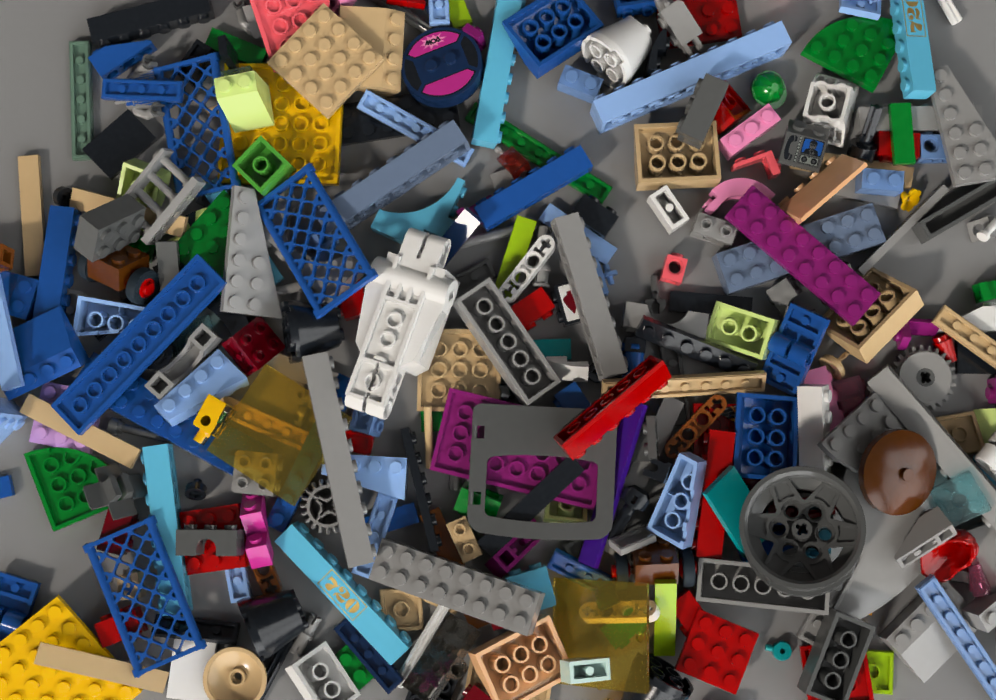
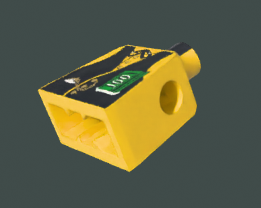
(211, 418)

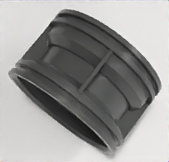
(826, 494)

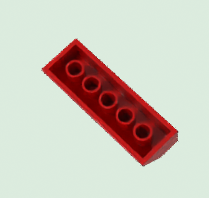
(613, 406)

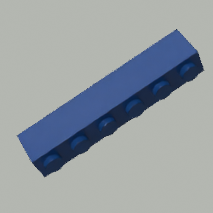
(533, 188)
(57, 260)

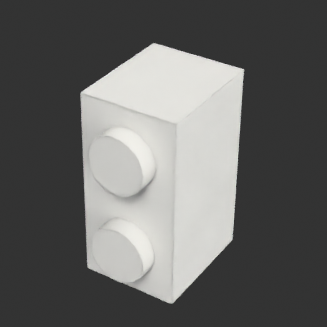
(667, 209)

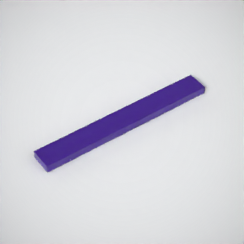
(625, 445)

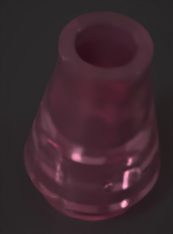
(978, 581)

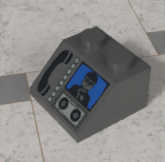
(804, 145)

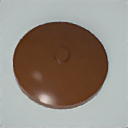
(897, 472)

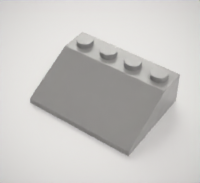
(919, 637)

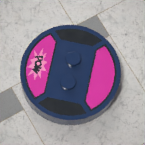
(442, 67)

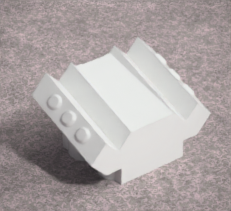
(831, 106)

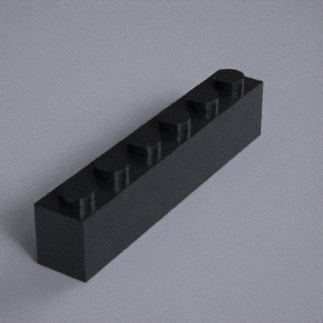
(148, 20)

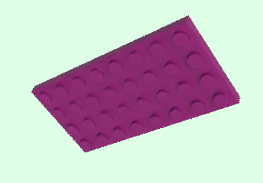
(511, 472)

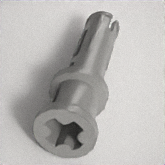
(541, 277)

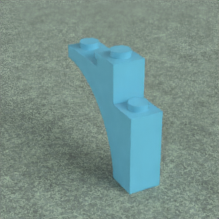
(431, 219)

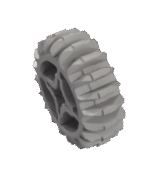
(322, 514)

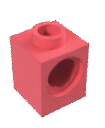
(670, 277)

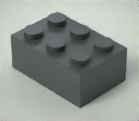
(701, 110)
(109, 227)

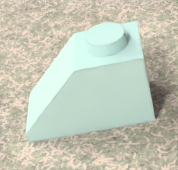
(585, 670)

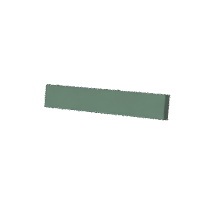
(81, 97)

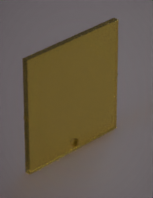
(273, 436)
(609, 622)

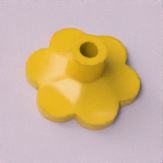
(910, 199)

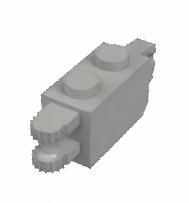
(679, 25)

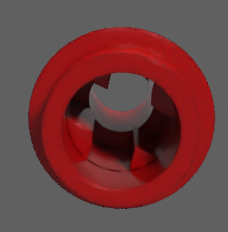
(945, 345)

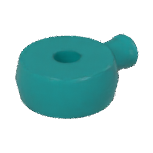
(776, 647)

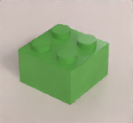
(263, 166)

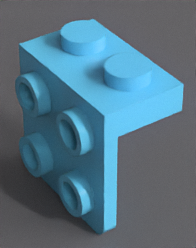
(535, 578)

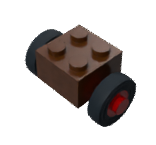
(123, 270)
(656, 562)

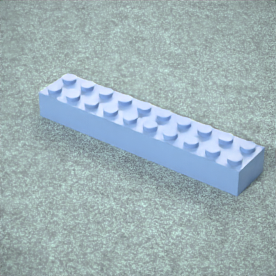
(681, 78)

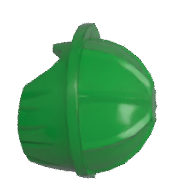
(769, 88)

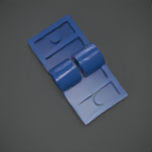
(794, 348)
(16, 601)

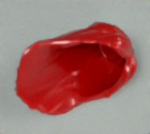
(950, 556)

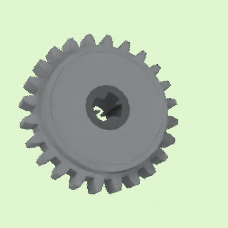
(934, 369)

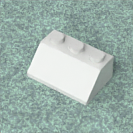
(322, 676)

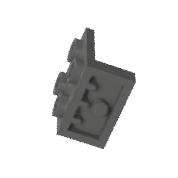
(647, 442)

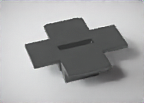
(111, 487)

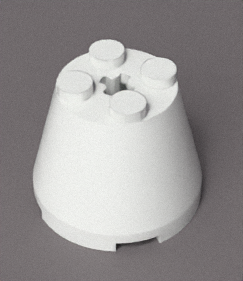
(618, 50)

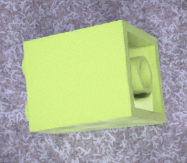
(245, 101)

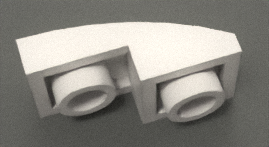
(569, 371)

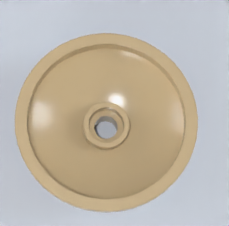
(221, 679)

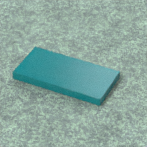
(726, 499)

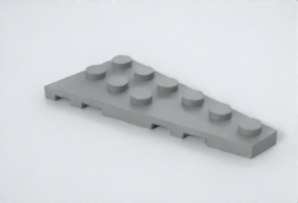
(964, 135)
(247, 262)

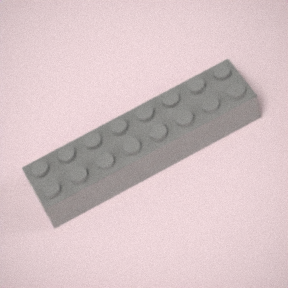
(457, 586)

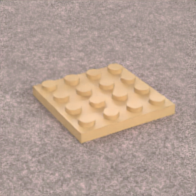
(325, 61)
(457, 365)

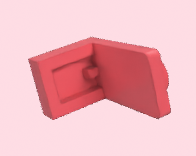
(768, 160)

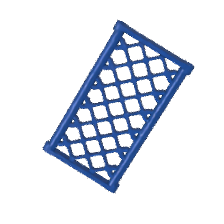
(222, 131)
(370, 272)
(200, 643)

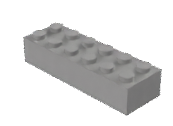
(506, 342)
(738, 584)

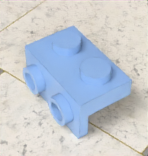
(863, 8)

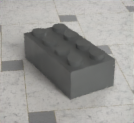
(836, 656)

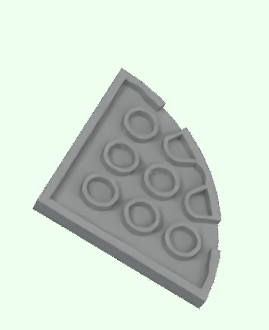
(856, 431)

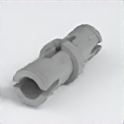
(306, 636)

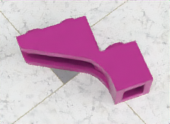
(255, 524)

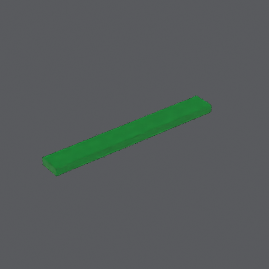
(540, 154)

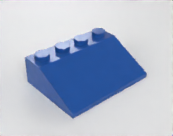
(550, 32)
(46, 350)
(765, 434)

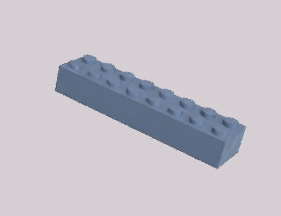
(397, 176)
(841, 234)

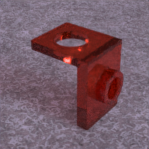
(514, 162)

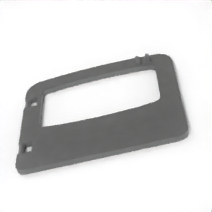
(531, 432)

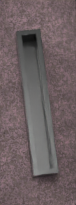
(955, 212)

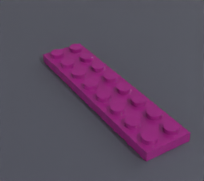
(802, 255)

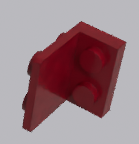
(253, 346)

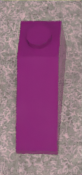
(510, 555)

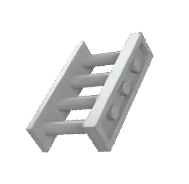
(178, 201)

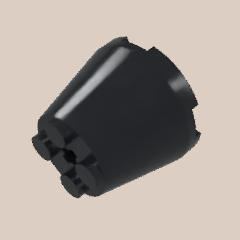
(305, 333)
(272, 620)
(663, 683)

